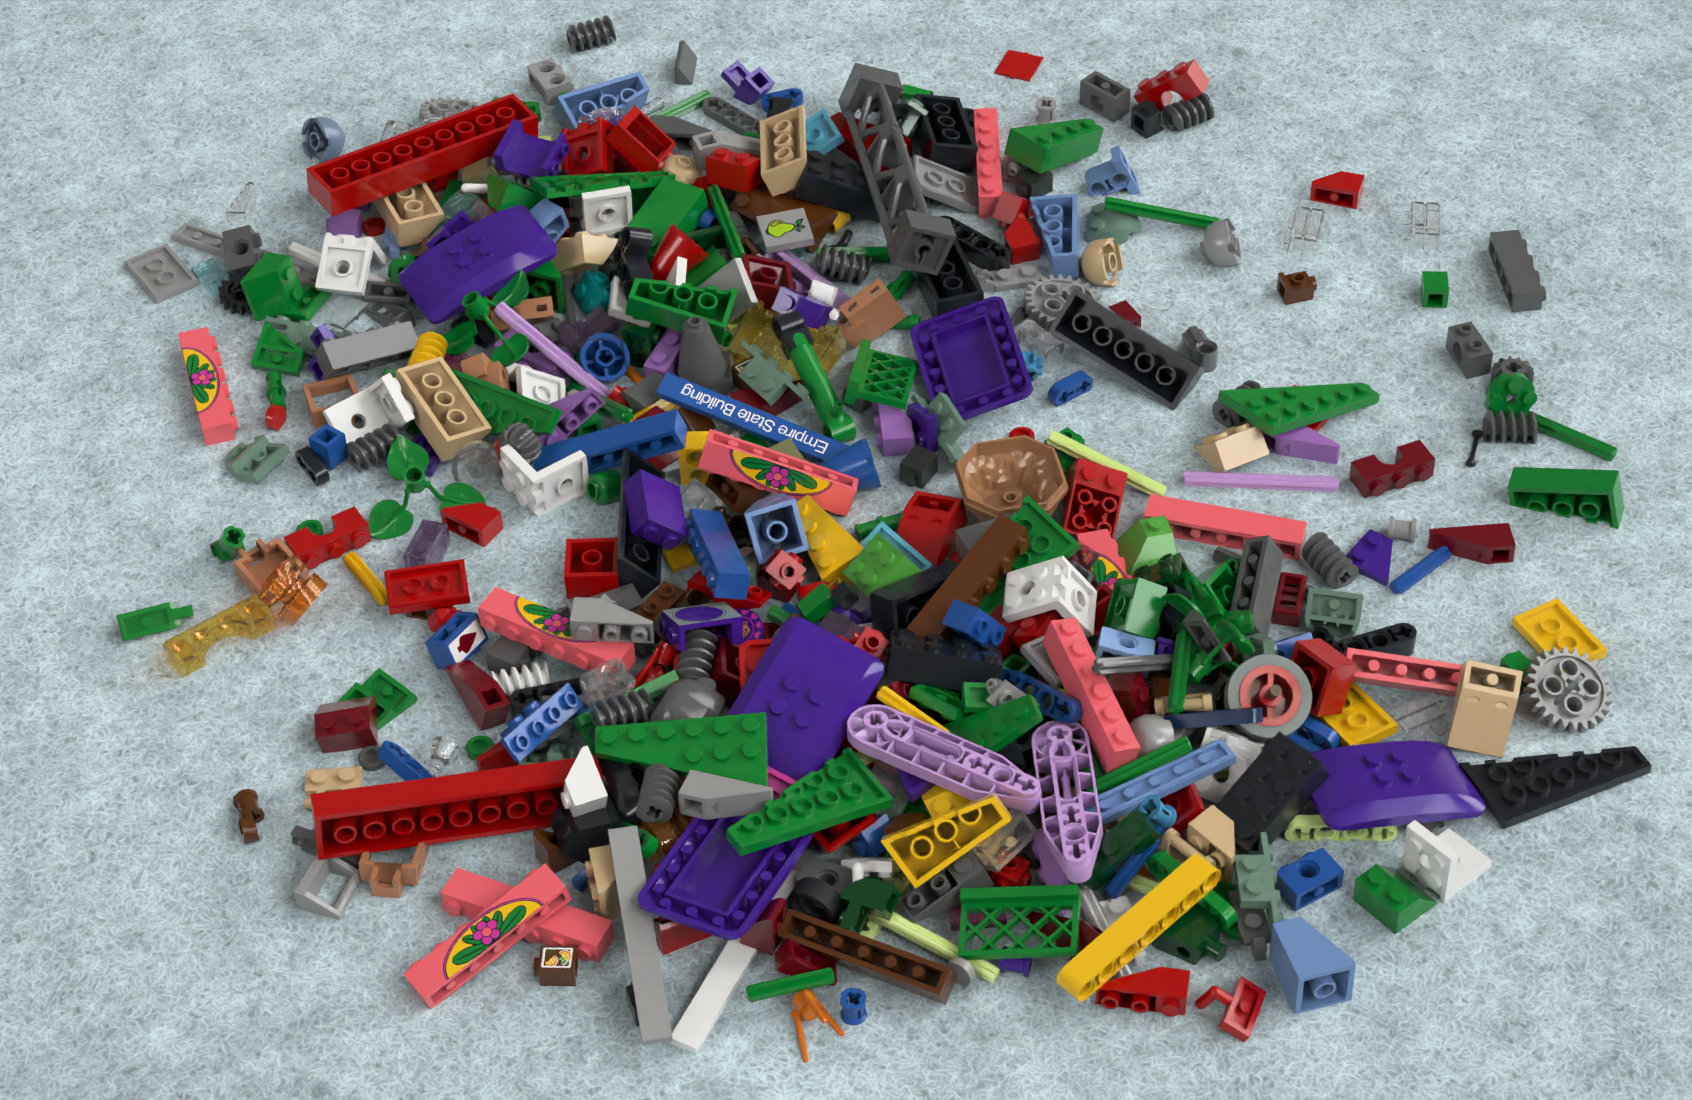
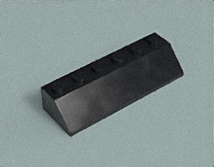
(1126, 349)
(636, 558)

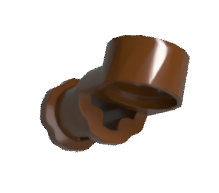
(249, 815)

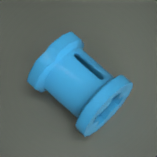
(1158, 809)

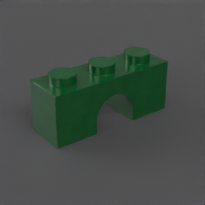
(1128, 837)

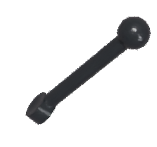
(1476, 434)

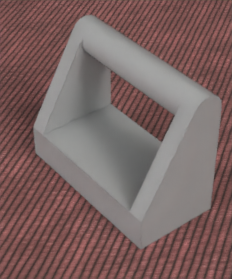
(313, 881)

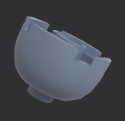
(322, 134)

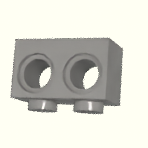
(549, 80)

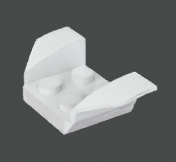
(536, 384)

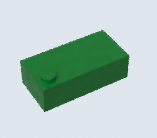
(670, 204)

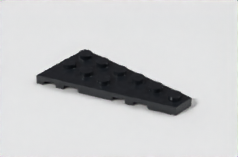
(1547, 782)

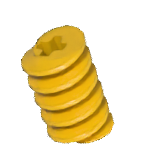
(428, 346)

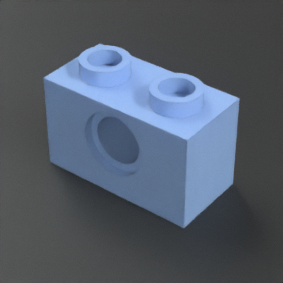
(1121, 644)

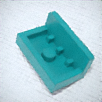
(592, 291)

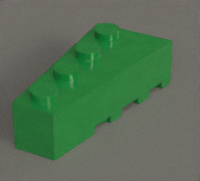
(1053, 144)
(674, 304)

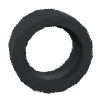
(820, 893)

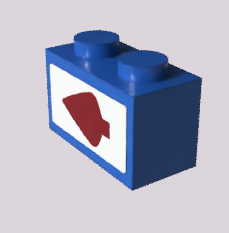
(457, 639)

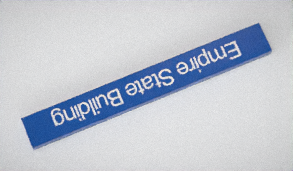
(746, 418)

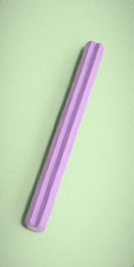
(549, 349)
(1261, 481)

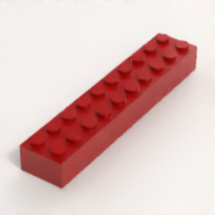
(416, 155)
(438, 808)

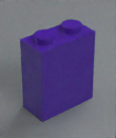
(655, 509)

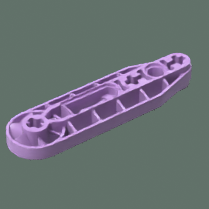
(1056, 755)
(941, 757)

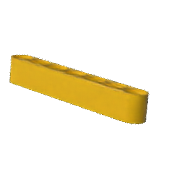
(1138, 927)

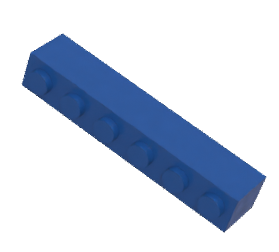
(604, 448)
(717, 554)

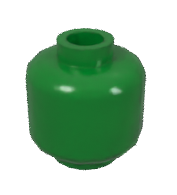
(604, 487)

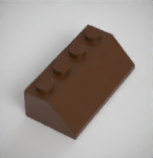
(761, 202)

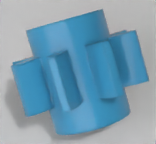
(1033, 364)

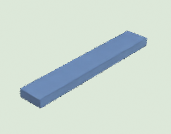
(1164, 780)

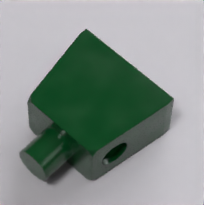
(1192, 937)

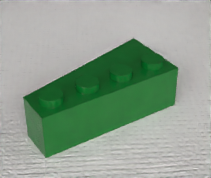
(1569, 492)

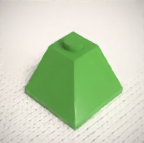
(1146, 543)

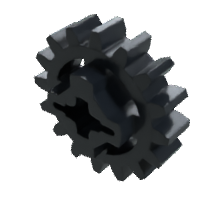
(233, 296)

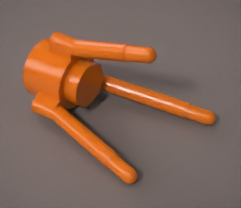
(809, 1008)

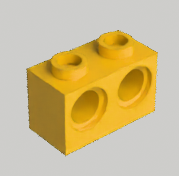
(690, 457)

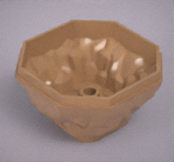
(1001, 472)

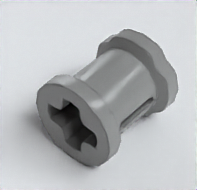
(1046, 109)
(1402, 529)

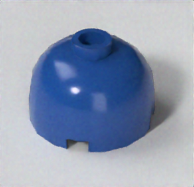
(605, 357)

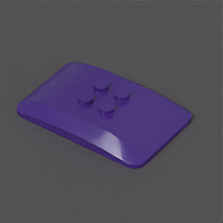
(478, 260)
(972, 358)
(808, 691)
(1393, 785)
(713, 886)

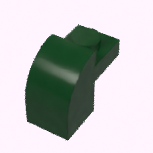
(865, 898)

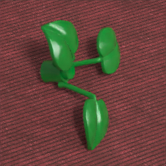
(462, 336)
(408, 463)
(1201, 662)

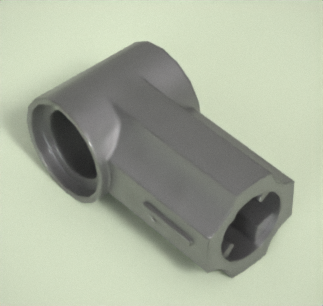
(1201, 348)

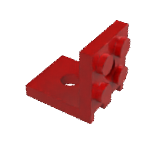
(587, 139)

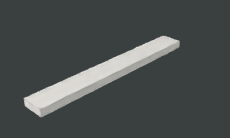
(718, 987)

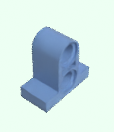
(1112, 176)

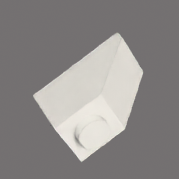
(583, 786)

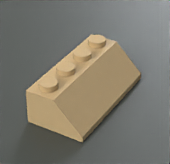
(783, 150)
(410, 214)
(441, 406)

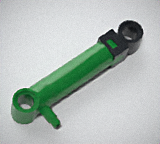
(798, 347)

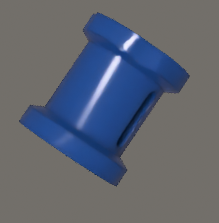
(849, 1011)

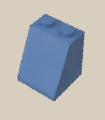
(775, 524)
(1309, 966)

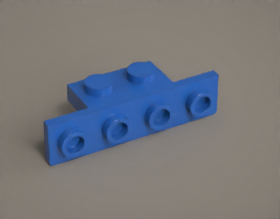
(539, 722)

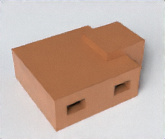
(532, 310)
(872, 315)
(487, 370)
(326, 387)
(255, 575)
(395, 873)

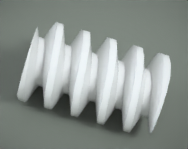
(522, 680)

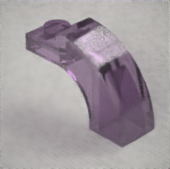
(577, 333)

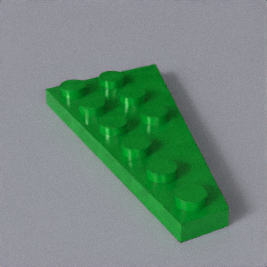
(576, 184)
(504, 407)
(1292, 407)
(1047, 542)
(997, 725)
(713, 745)
(815, 802)

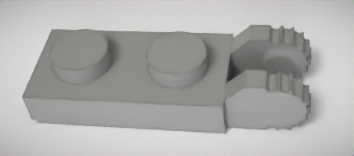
(1008, 278)

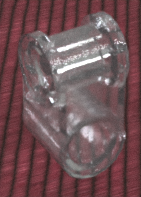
(605, 682)

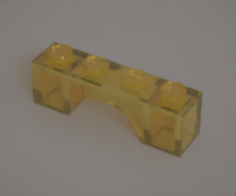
(245, 619)

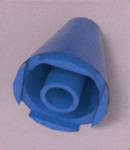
(856, 462)

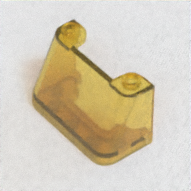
(757, 328)

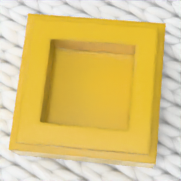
(679, 558)

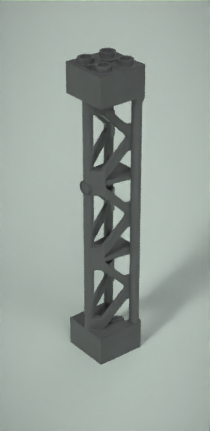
(920, 238)

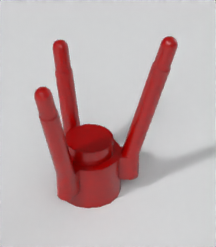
(664, 654)

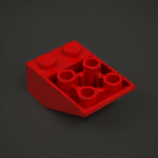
(1092, 498)
(931, 524)

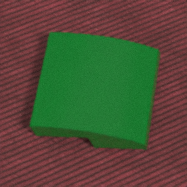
(706, 268)
(390, 696)

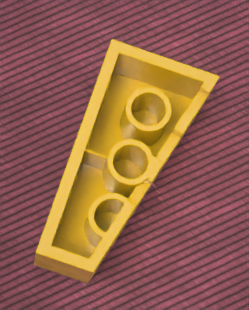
(828, 542)
(942, 839)

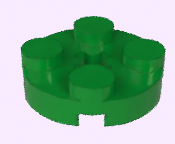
(1511, 384)

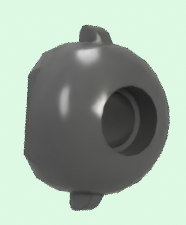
(688, 700)

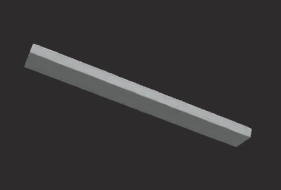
(213, 244)
(639, 937)

